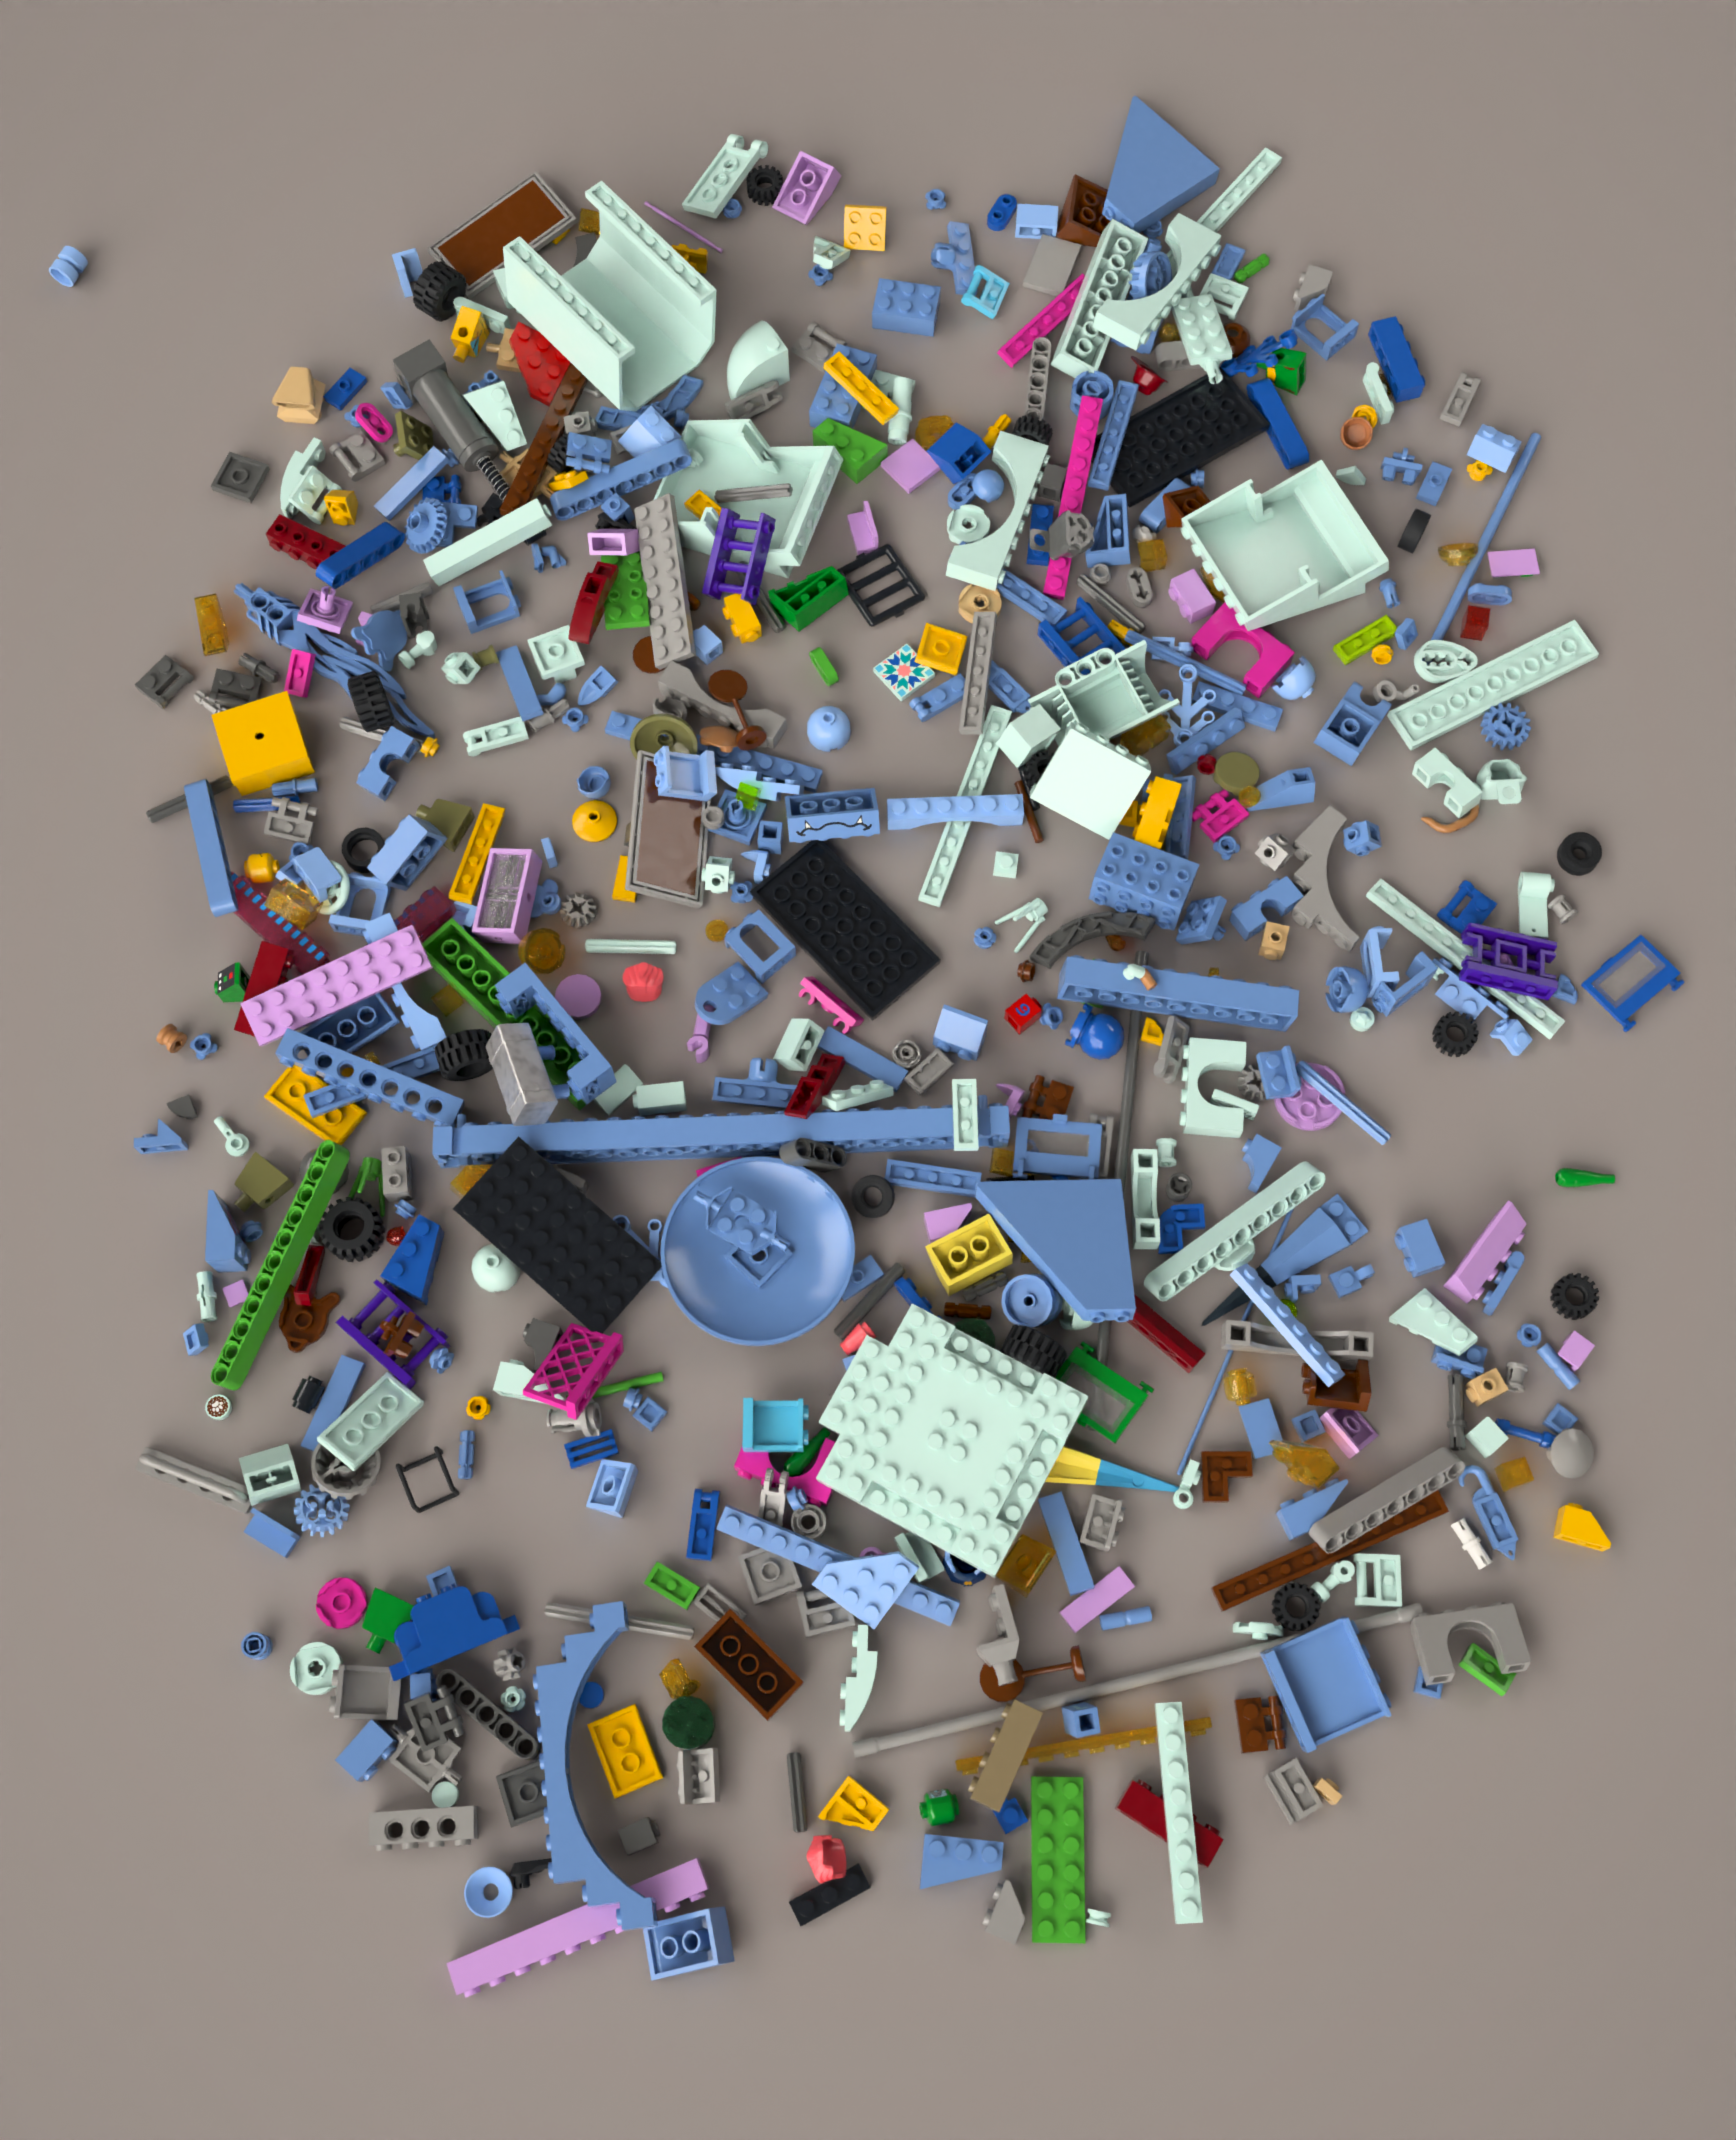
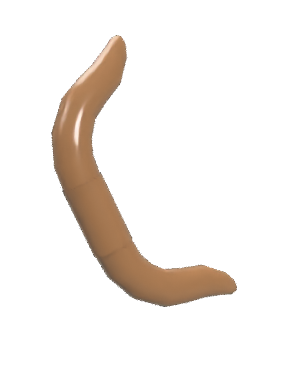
(1455, 825)

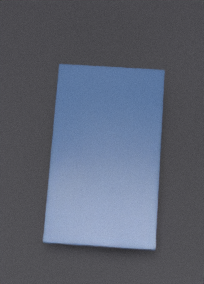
(1260, 1426)

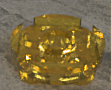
(929, 426)

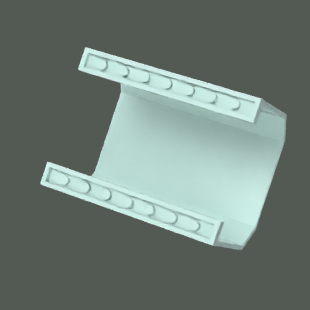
(626, 313)

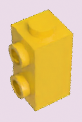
(743, 618)

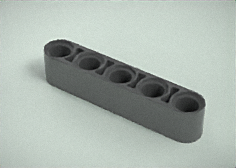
(500, 1717)

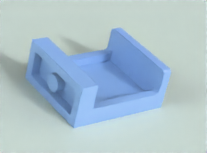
(685, 774)

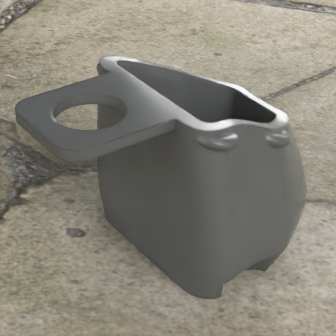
(1066, 536)

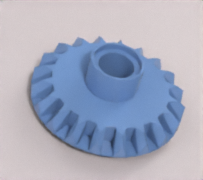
(426, 525)

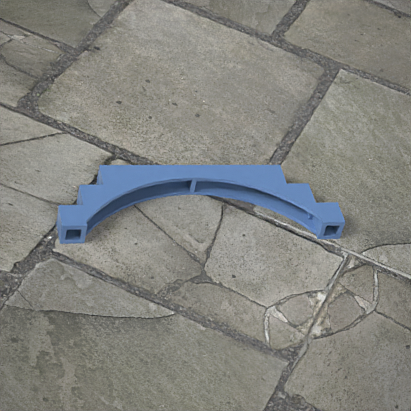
(570, 1846)

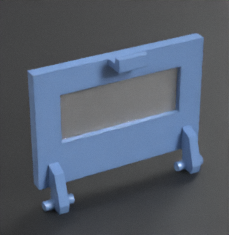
(1057, 1148)

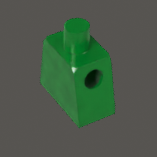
(383, 1618)

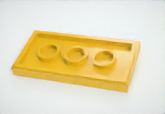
(288, 1096)

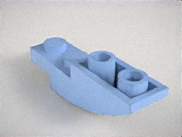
(748, 775)

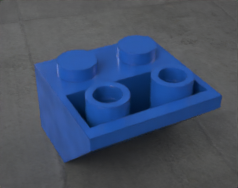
(958, 452)

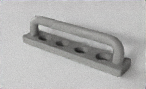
(196, 1477)

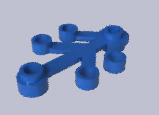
(1252, 355)

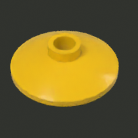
(597, 829)

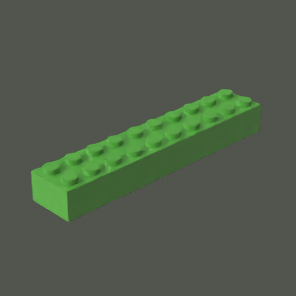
(474, 975)

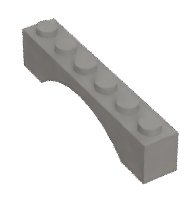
(680, 684)
(1267, 1339)

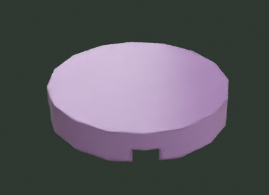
(579, 996)

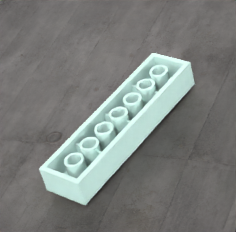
(1106, 278)

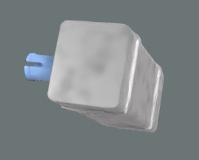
(522, 1074)

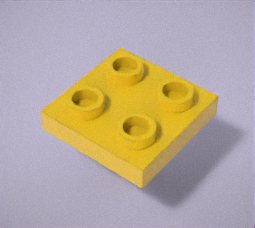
(865, 227)

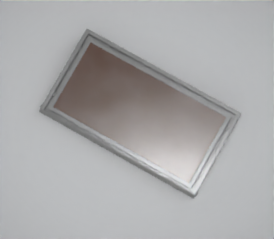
(478, 243)
(665, 841)

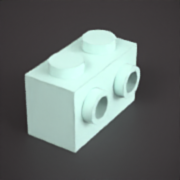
(798, 1044)

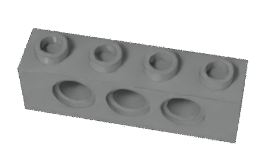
(382, 1822)

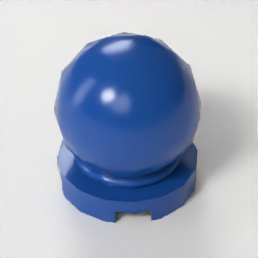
(1098, 1034)

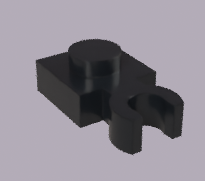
(490, 510)

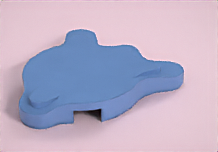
(382, 635)

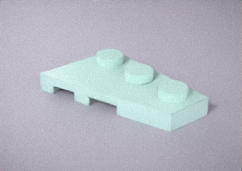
(1434, 1321)

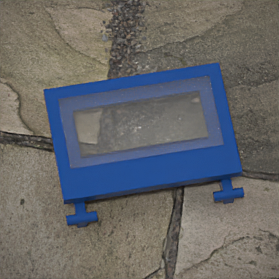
(1631, 980)

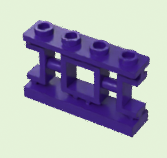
(1506, 976)

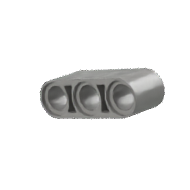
(1172, 357)

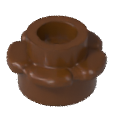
(1026, 971)

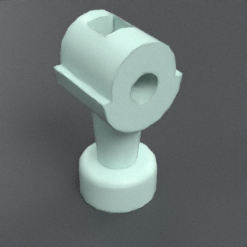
(425, 645)
(1340, 1574)

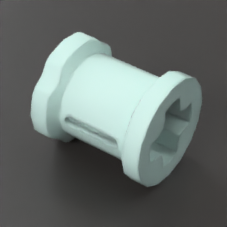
(1166, 1152)

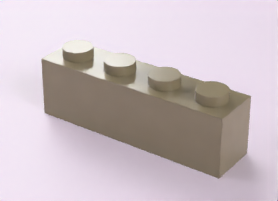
(1006, 1755)

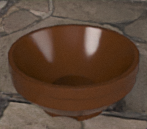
(1240, 342)

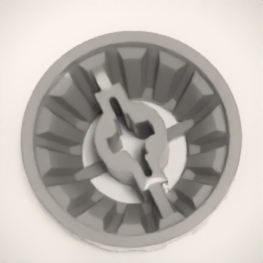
(326, 1478)

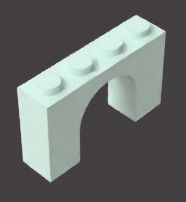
(1199, 1115)

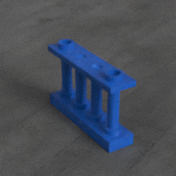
(1064, 649)

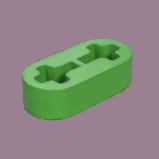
(823, 666)

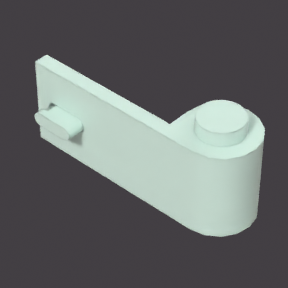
(1532, 903)

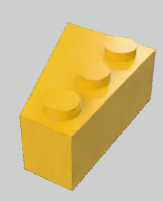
(1157, 812)

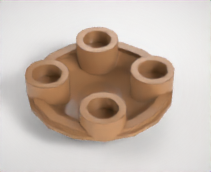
(719, 737)

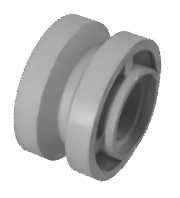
(813, 1512)

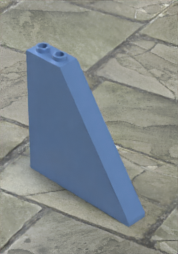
(1154, 171)
(1073, 1237)

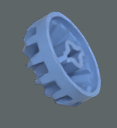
(1150, 274)

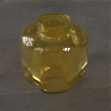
(1239, 1386)

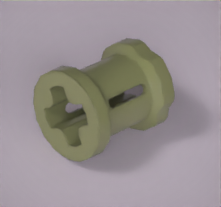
(485, 657)

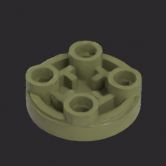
(1236, 771)

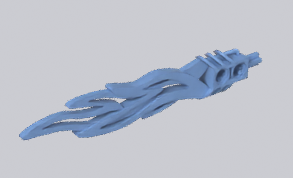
(344, 660)

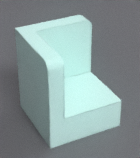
(1486, 1437)

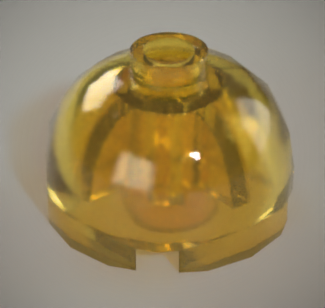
(542, 950)

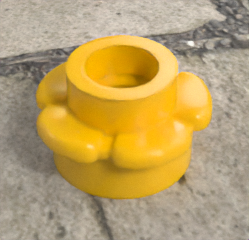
(1382, 654)
(430, 747)
(478, 1401)

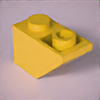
(342, 506)

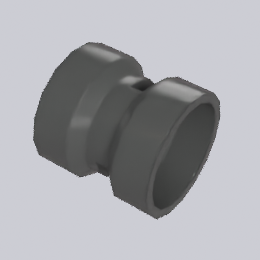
(1179, 1182)

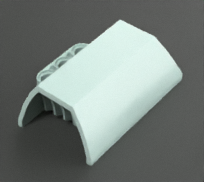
(1106, 699)

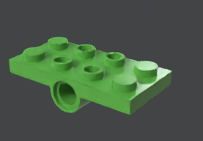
(628, 599)

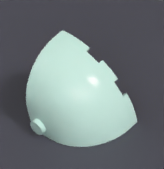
(757, 360)

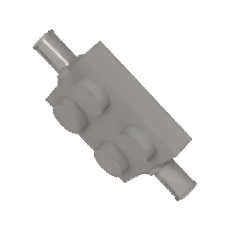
(424, 1767)

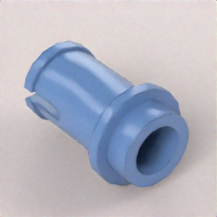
(1388, 588)

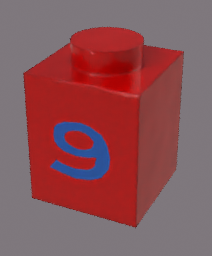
(1023, 1013)

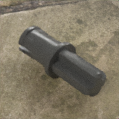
(259, 668)

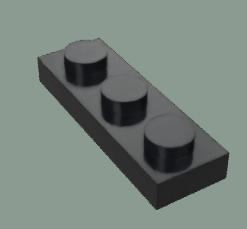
(829, 1895)

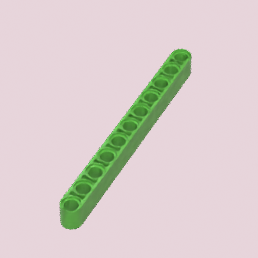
(280, 1265)

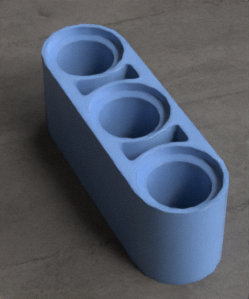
(1154, 514)

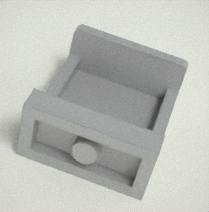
(364, 1693)

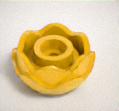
(1368, 411)

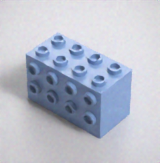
(1143, 881)

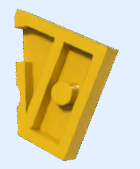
(854, 1806)

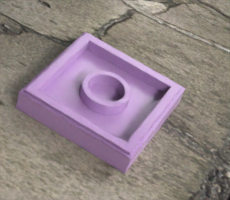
(910, 466)

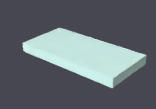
(370, 1421)

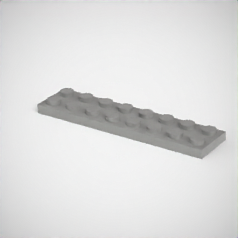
(665, 581)

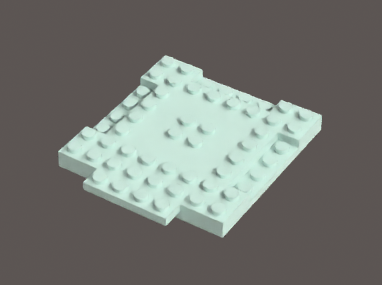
(947, 1437)

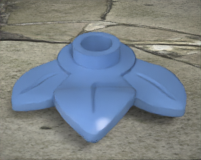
(544, 895)

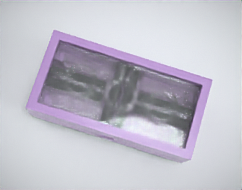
(507, 895)

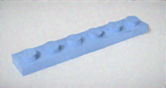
(1287, 1324)

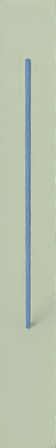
(1226, 1361)

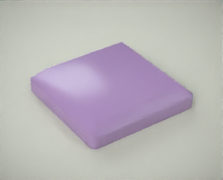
(235, 1293)

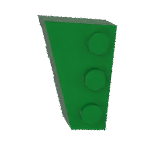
(810, 598)

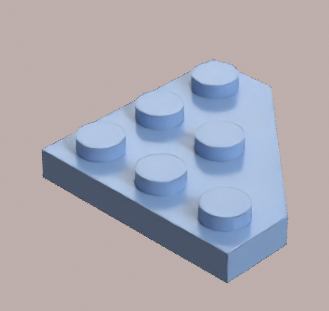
(866, 1583)

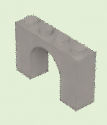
(1496, 1623)

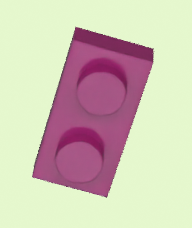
(299, 673)

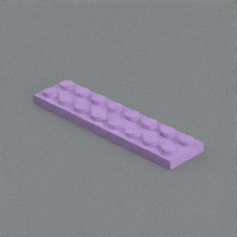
(336, 985)

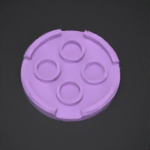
(1308, 1107)

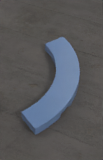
(678, 398)

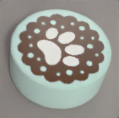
(218, 1407)

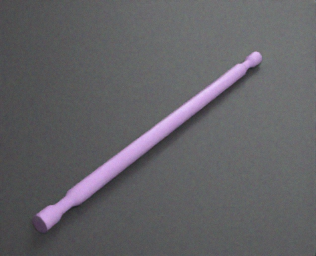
(683, 227)

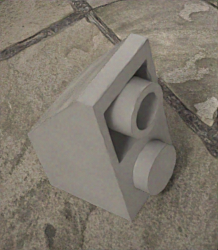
(1312, 284)
(1006, 1917)

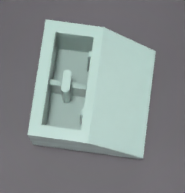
(269, 1474)

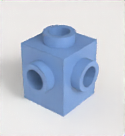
(1362, 838)

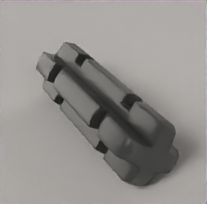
(985, 1286)

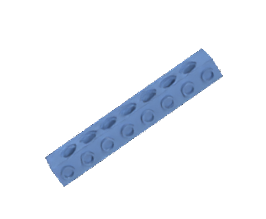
(294, 1042)

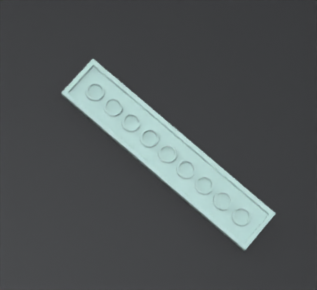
(1492, 684)

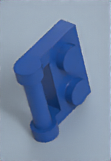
(1475, 912)

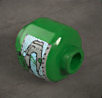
(939, 1807)

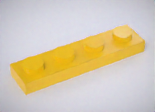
(861, 388)

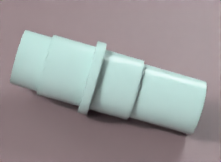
(899, 425)

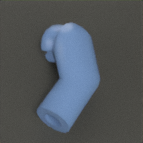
(554, 696)

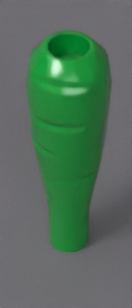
(1576, 1178)
(800, 1460)

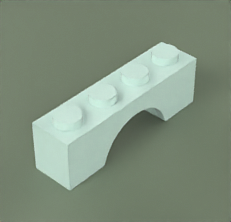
(1144, 1199)

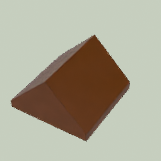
(1181, 503)

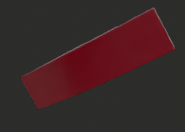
(816, 1084)

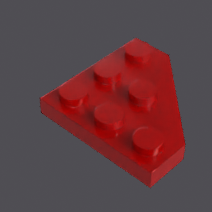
(538, 362)

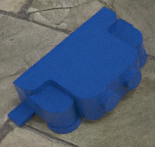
(447, 1627)

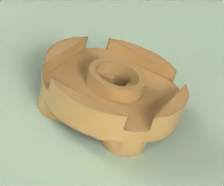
(971, 594)

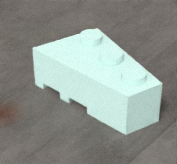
(498, 414)

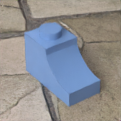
(1260, 1157)

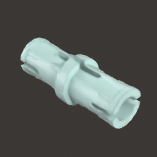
(206, 1296)

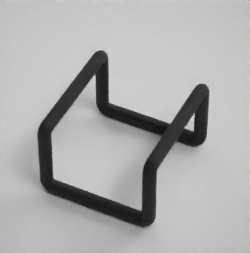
(438, 1454)

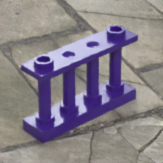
(721, 552)
(371, 1341)

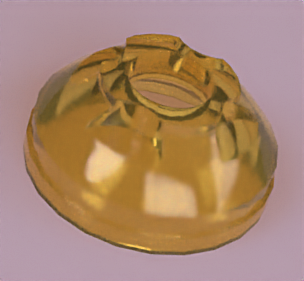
(1458, 554)

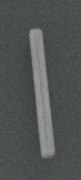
(635, 1623)

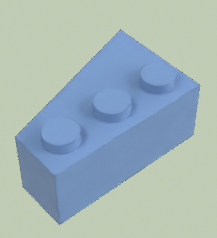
(1111, 534)
(957, 1858)

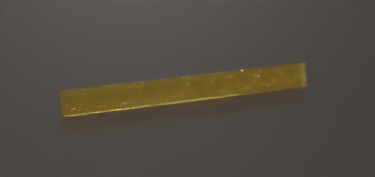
(1095, 1745)

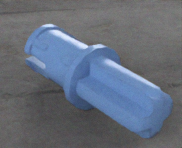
(295, 787)

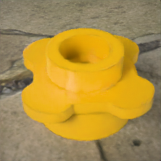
(1475, 473)

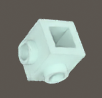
(460, 668)
(718, 874)

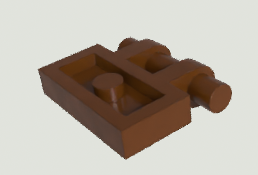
(1056, 1100)
(1252, 1726)

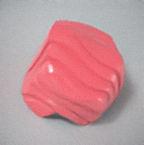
(643, 982)
(827, 1858)

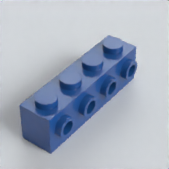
(1396, 359)

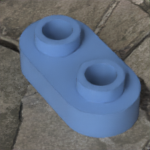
(962, 492)
(1489, 594)

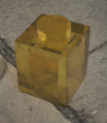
(1514, 1474)

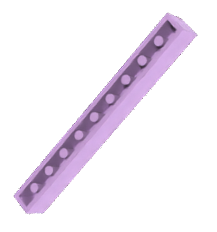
(569, 1931)

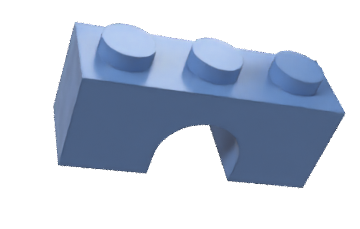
(393, 746)
(1279, 895)

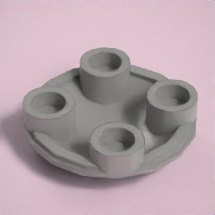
(1571, 1453)

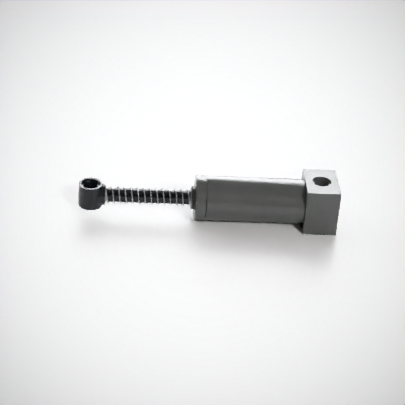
(426, 381)

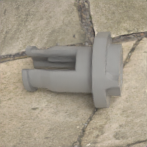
(588, 1421)

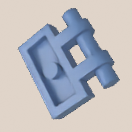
(588, 448)

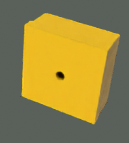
(263, 743)

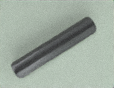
(797, 1792)

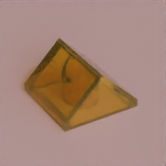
(1025, 1564)

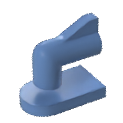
(551, 551)

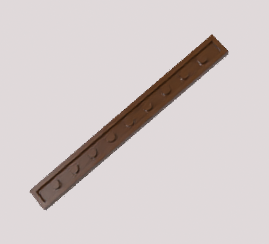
(545, 438)
(1314, 1557)

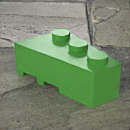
(859, 451)

